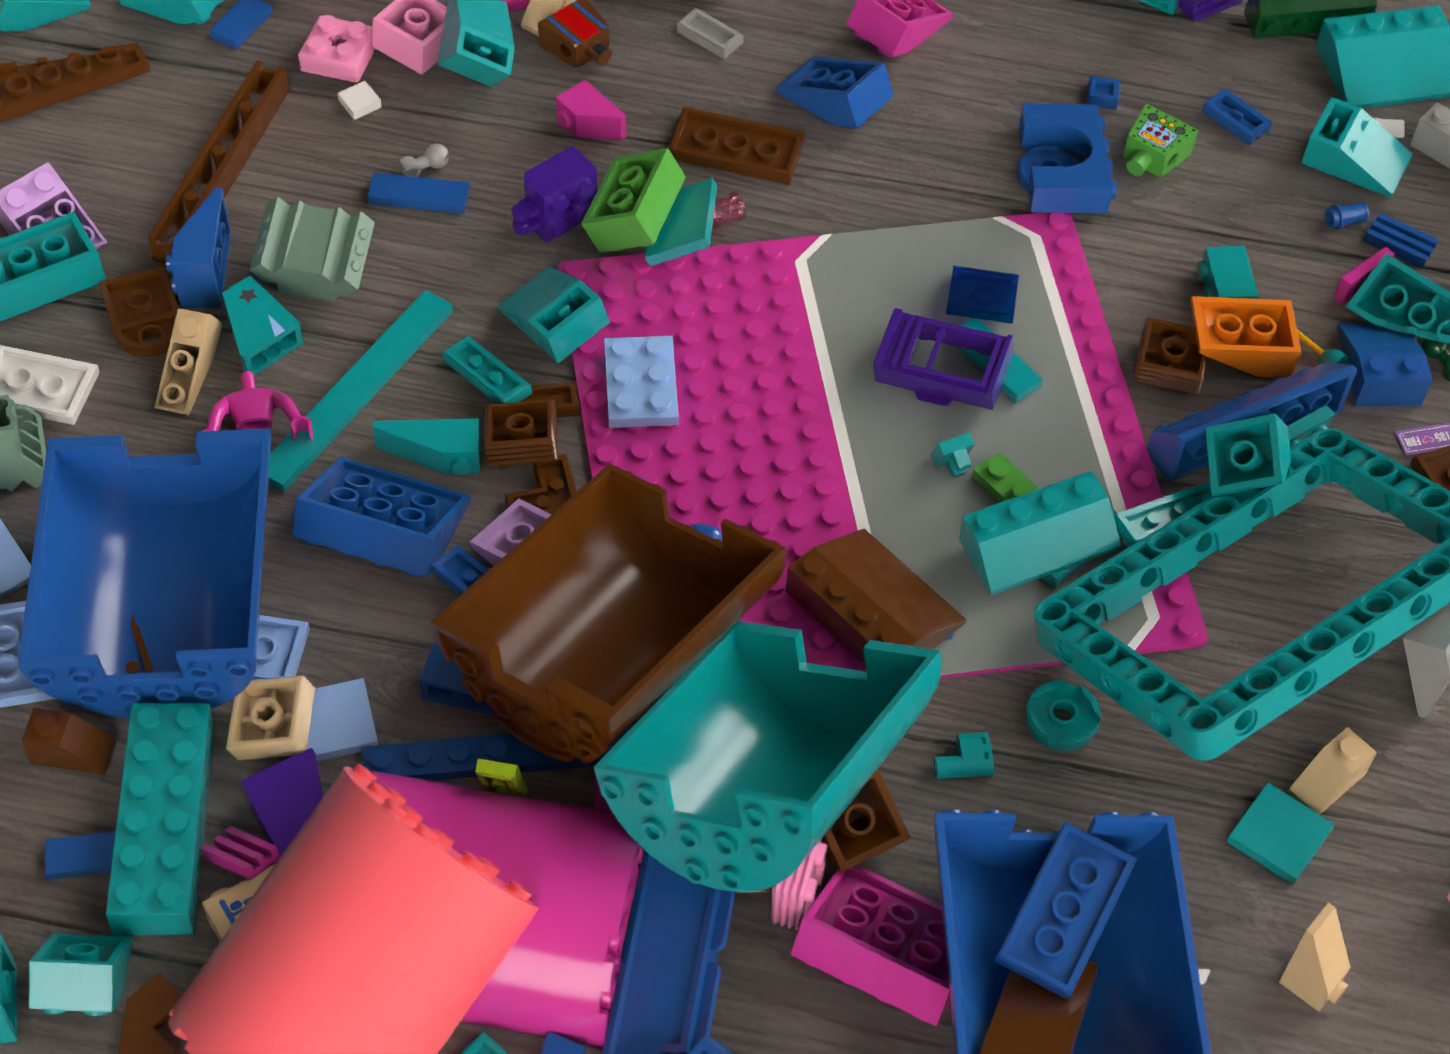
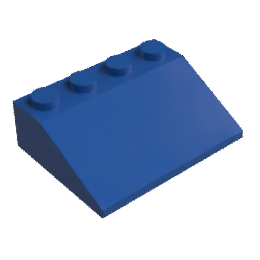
(379, 516)

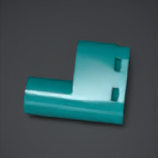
(973, 758)

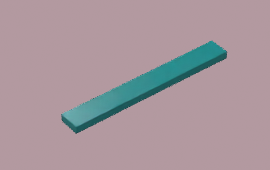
(357, 388)

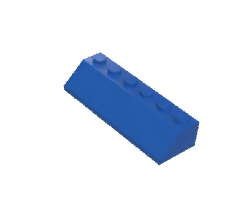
(1182, 446)

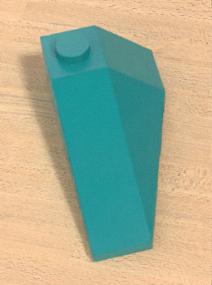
(1403, 302)

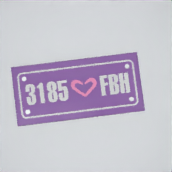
(1424, 438)

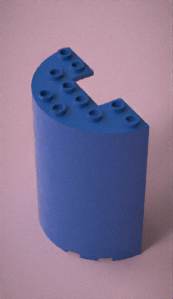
(154, 540)
(1146, 957)

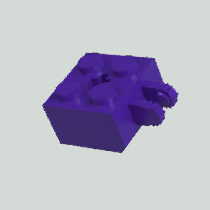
(556, 195)

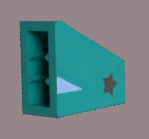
(259, 325)

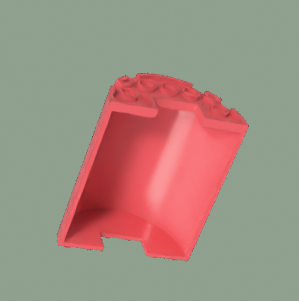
(356, 938)

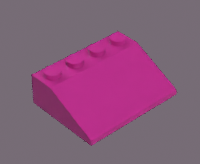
(879, 941)

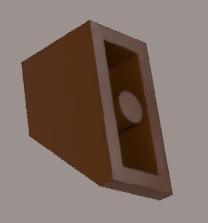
(67, 742)

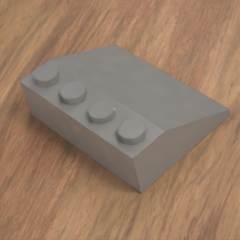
(1429, 659)

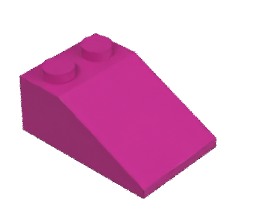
(897, 24)

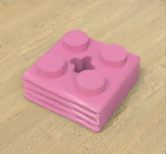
(337, 48)
(797, 893)

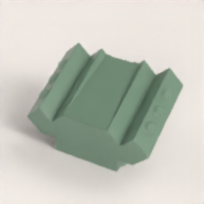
(311, 249)
(20, 445)

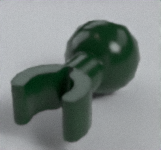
(1438, 351)

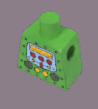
(1158, 143)

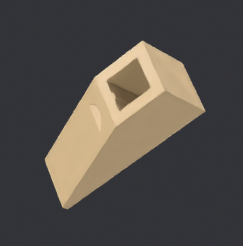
(187, 360)

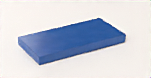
(1066, 910)

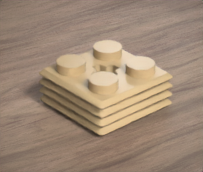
(271, 718)

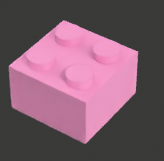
(410, 32)

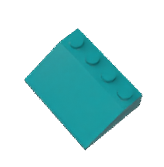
(1388, 56)

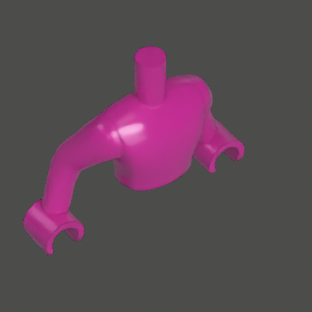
(255, 408)

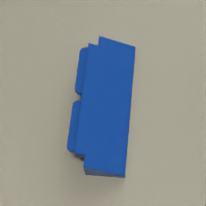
(668, 964)

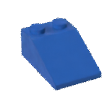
(839, 89)
(201, 255)
(1388, 366)

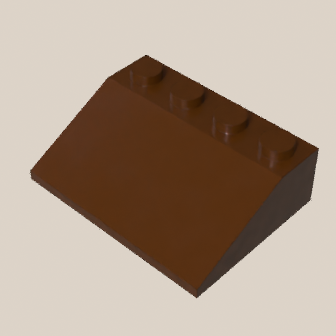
(869, 595)

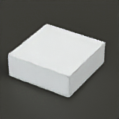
(359, 100)

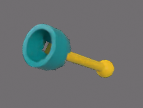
(1328, 356)

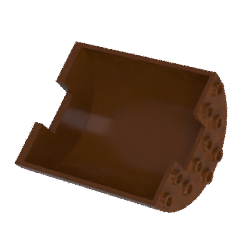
(600, 614)

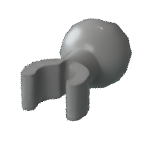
(435, 156)

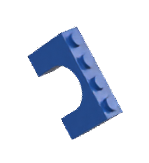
(1081, 132)

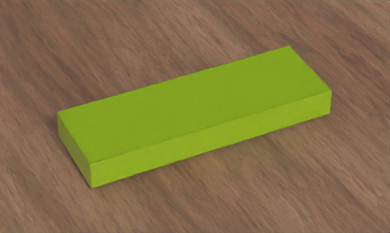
(501, 777)

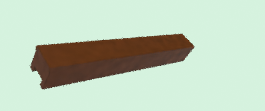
(223, 152)

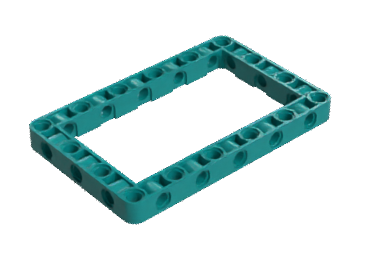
(1216, 723)

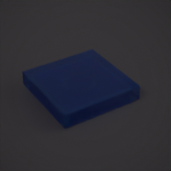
(982, 294)

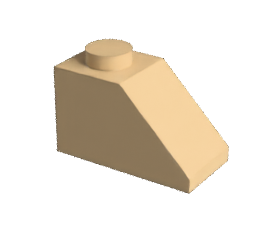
(1333, 771)

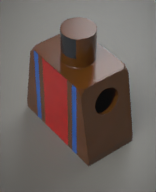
(576, 34)

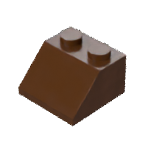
(866, 826)

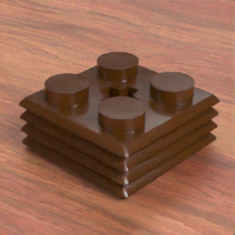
(1170, 357)
(520, 433)

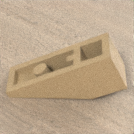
(1319, 962)

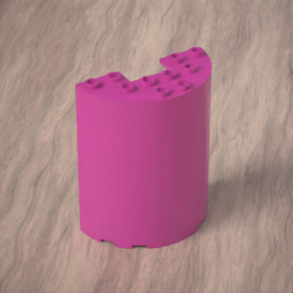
(579, 877)

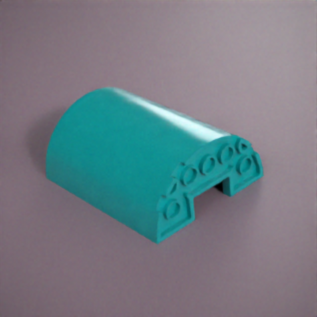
(760, 753)

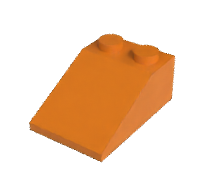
(1248, 334)

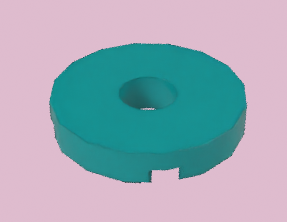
(1059, 733)

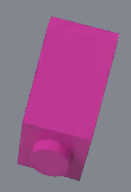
(589, 113)

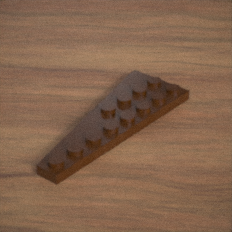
(50, 82)

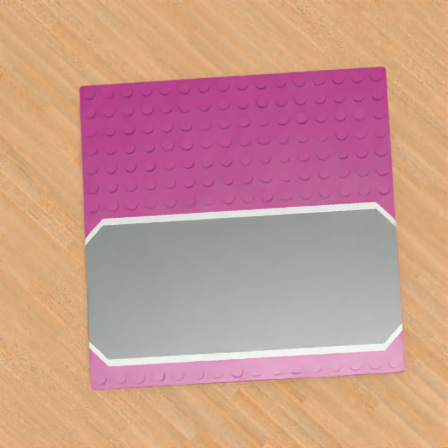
(809, 448)

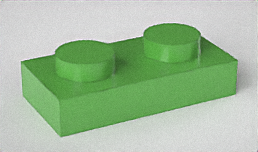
(1002, 478)

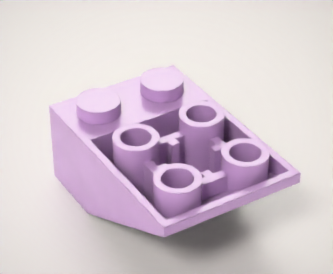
(41, 198)

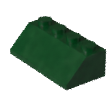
(1297, 17)

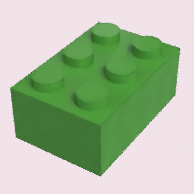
(633, 200)

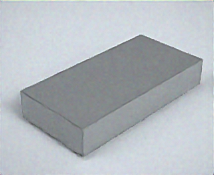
(709, 33)

